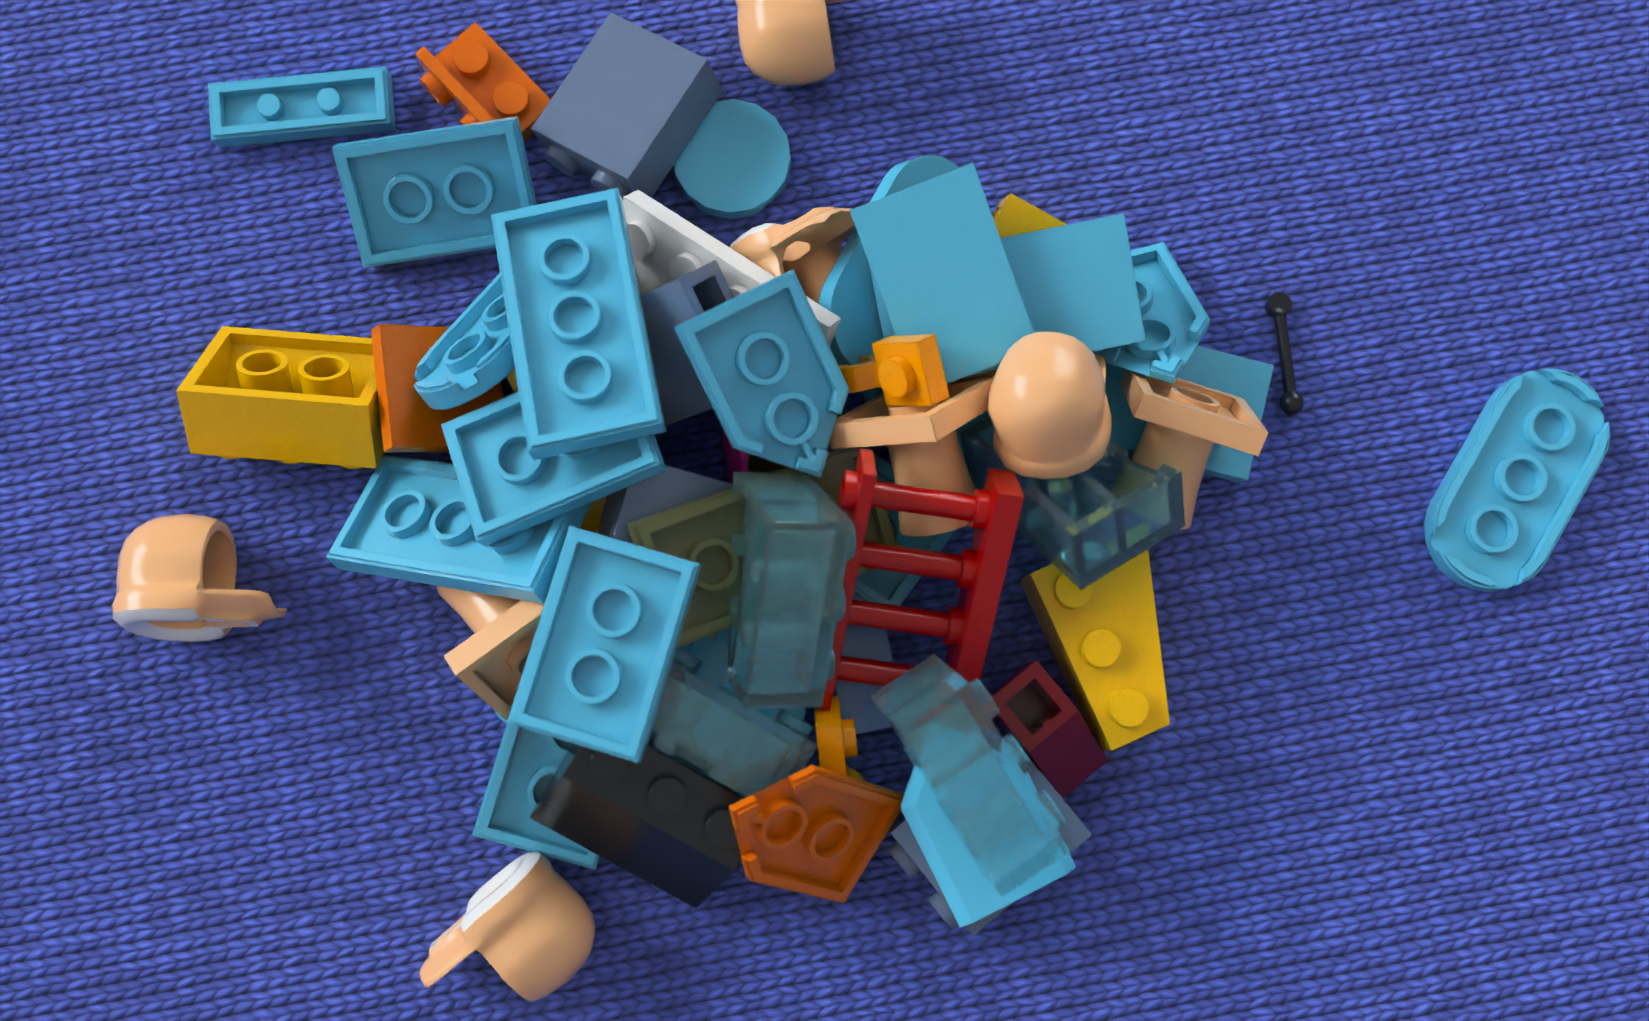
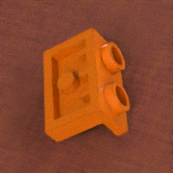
(481, 81)

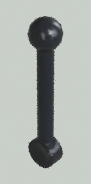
(1277, 307)

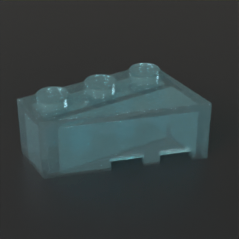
(1091, 518)
(789, 590)
(974, 772)

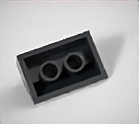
(646, 817)

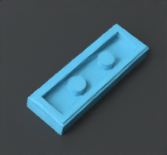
(301, 107)

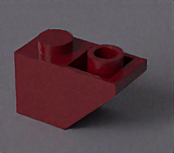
(1047, 727)

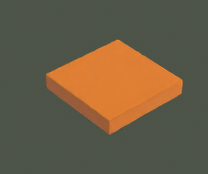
(404, 416)

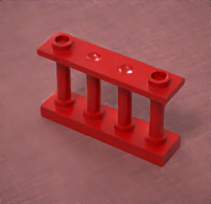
(976, 570)

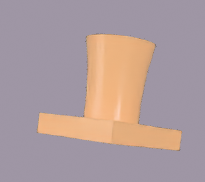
(1185, 425)
(920, 445)
(498, 651)

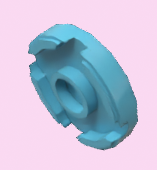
(734, 161)

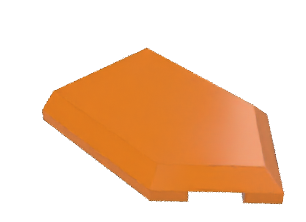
(813, 831)

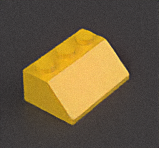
(284, 398)

